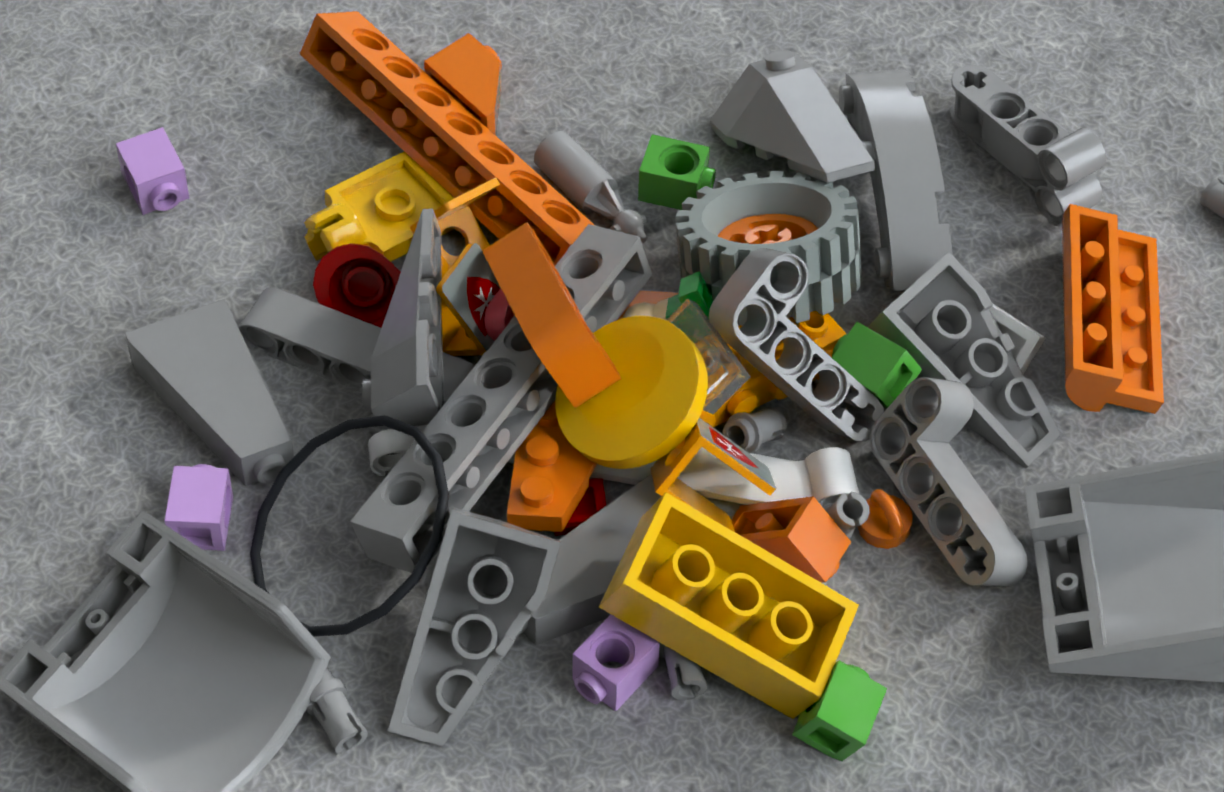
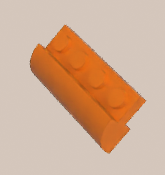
(1110, 313)

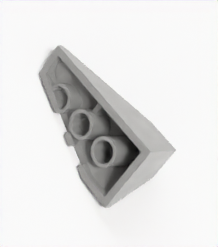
(791, 115)
(955, 338)
(409, 349)
(475, 607)

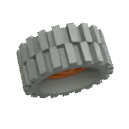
(778, 215)

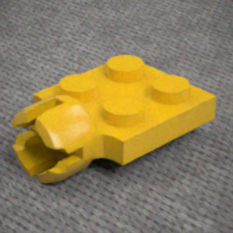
(376, 208)

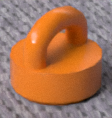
(887, 522)

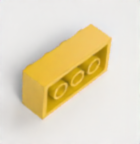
(729, 606)

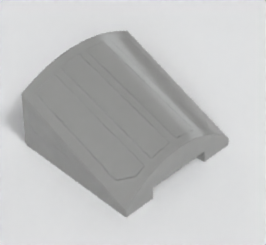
(1133, 570)
(171, 670)

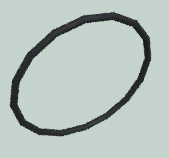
(437, 532)

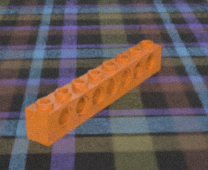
(438, 130)

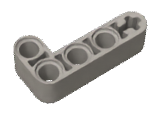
(801, 356)
(916, 454)

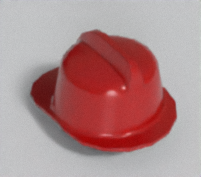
(356, 277)

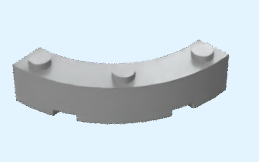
(905, 175)

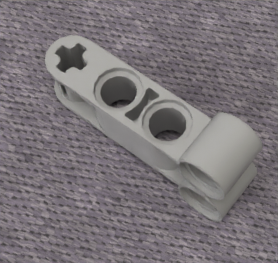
(1028, 141)

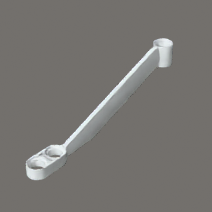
(822, 474)

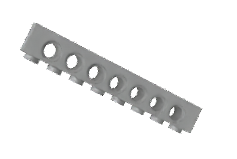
(494, 406)

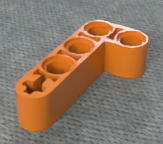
(550, 316)

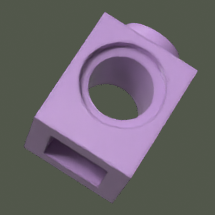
(153, 171)
(200, 505)
(616, 643)

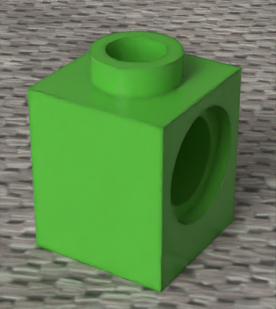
(673, 171)
(876, 363)
(843, 715)

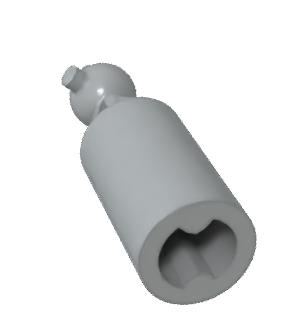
(586, 182)

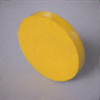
(651, 404)

